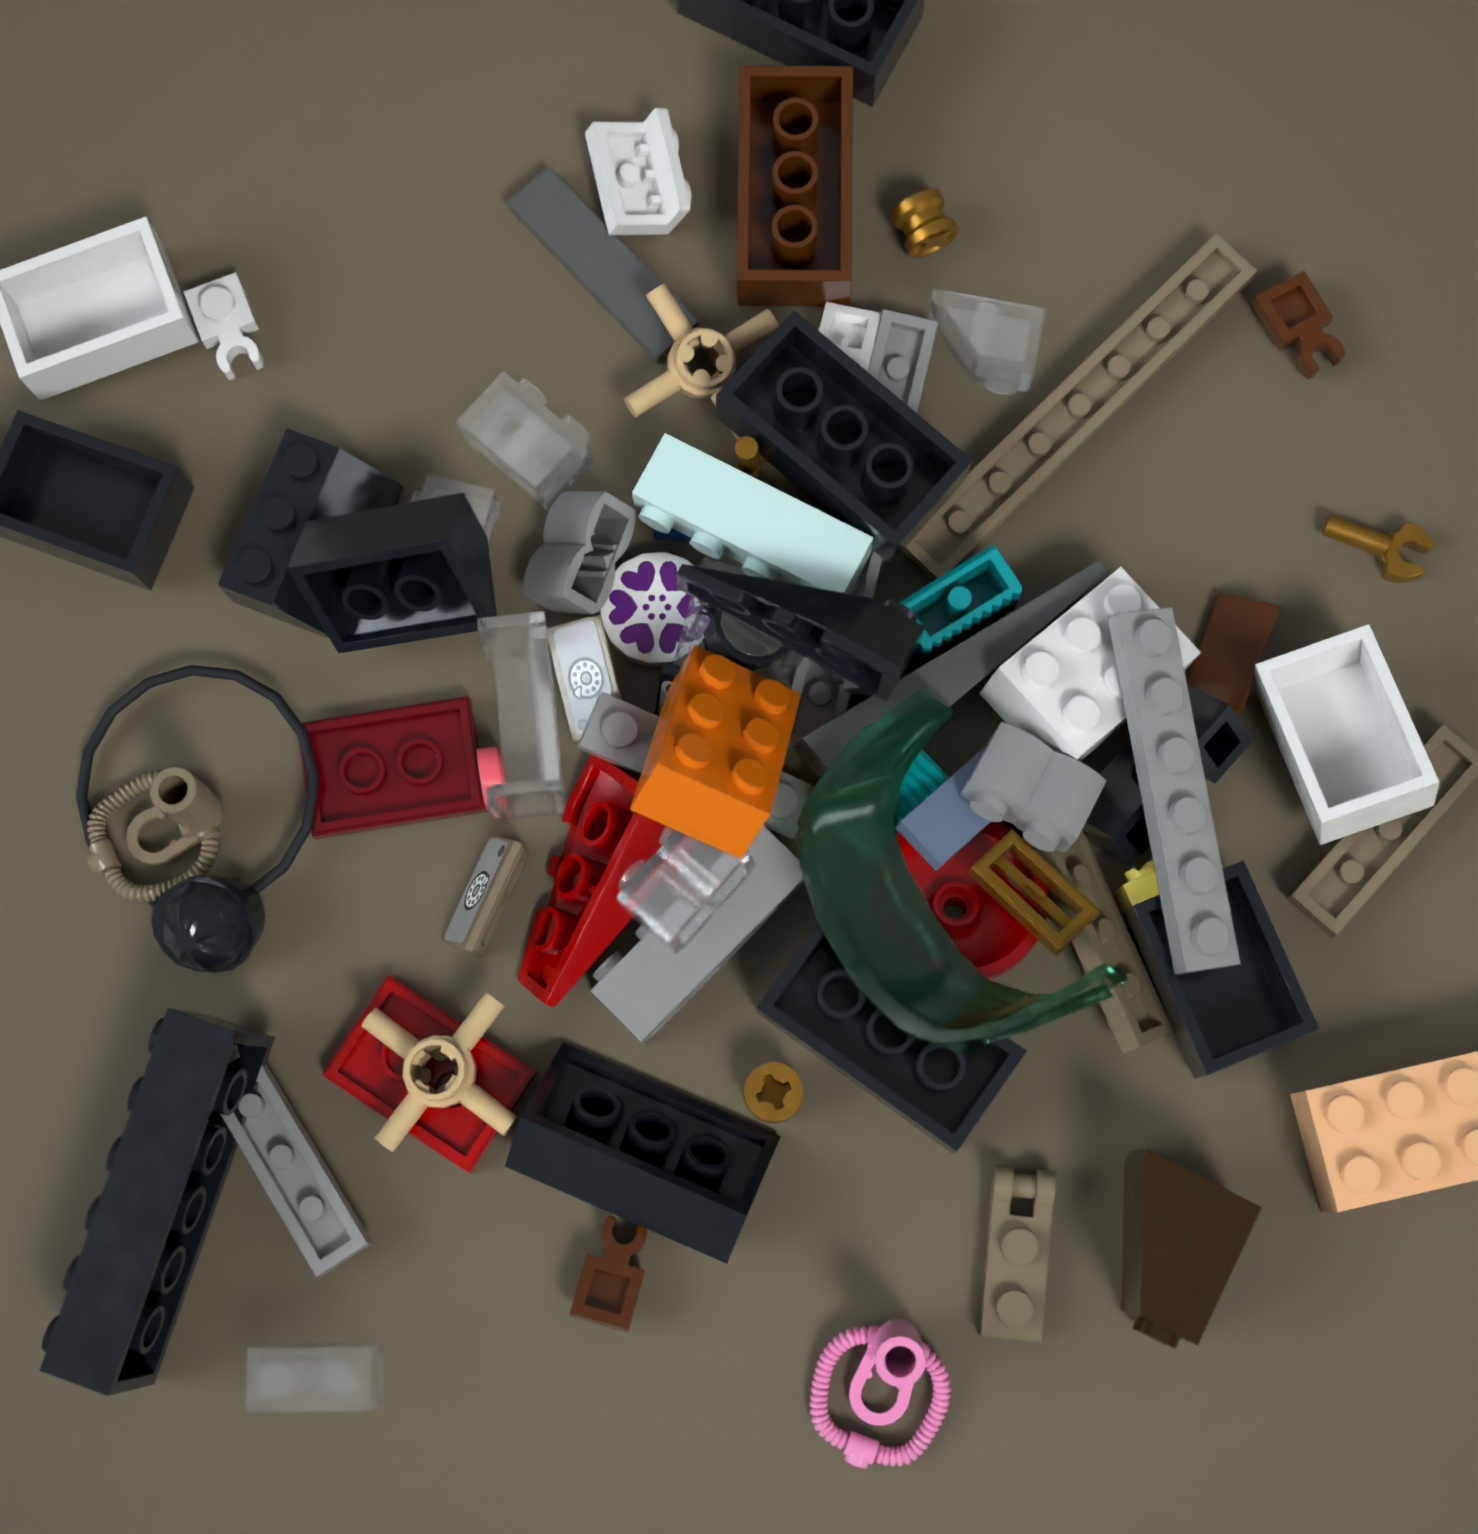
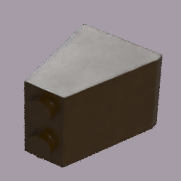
(1177, 1246)

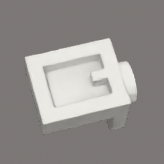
(851, 330)

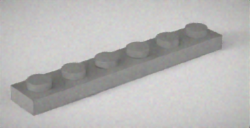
(1173, 791)

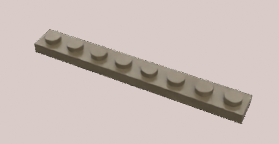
(1080, 406)

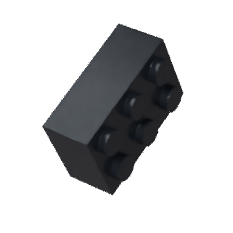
(89, 500)
(1232, 1009)

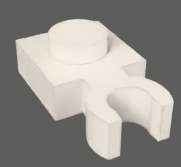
(223, 319)

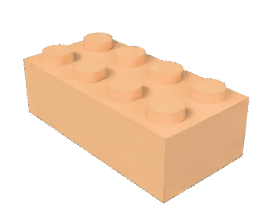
(1391, 1133)

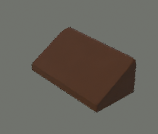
(1231, 648)

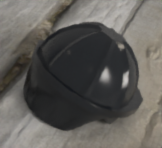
(209, 922)

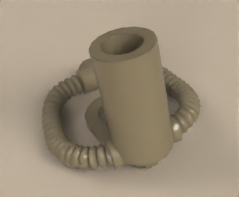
(175, 796)

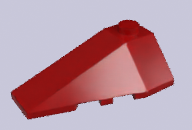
(583, 902)

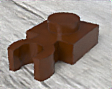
(1296, 316)
(608, 1284)

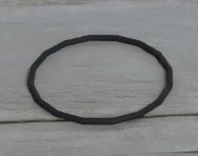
(220, 673)

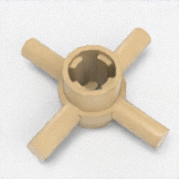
(721, 351)
(416, 1076)

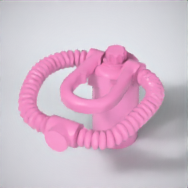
(900, 1362)

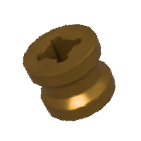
(924, 223)
(768, 1104)

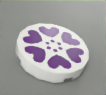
(647, 609)

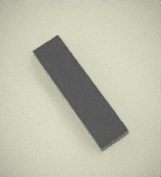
(595, 259)

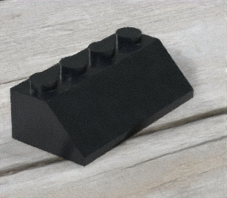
(642, 1151)

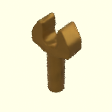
(748, 456)
(1383, 545)

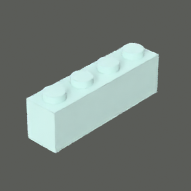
(747, 520)

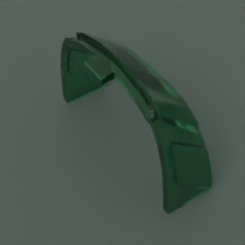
(879, 913)

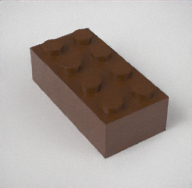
(795, 185)

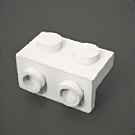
(639, 175)

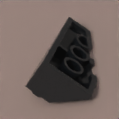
(834, 629)

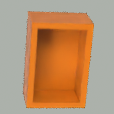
(717, 752)

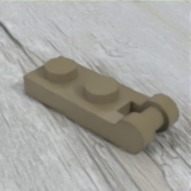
(1017, 1256)

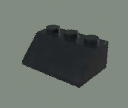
(302, 485)
(396, 573)

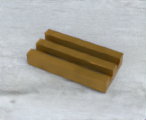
(1018, 908)

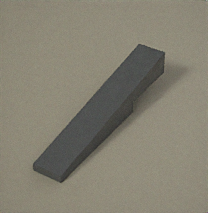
(951, 672)

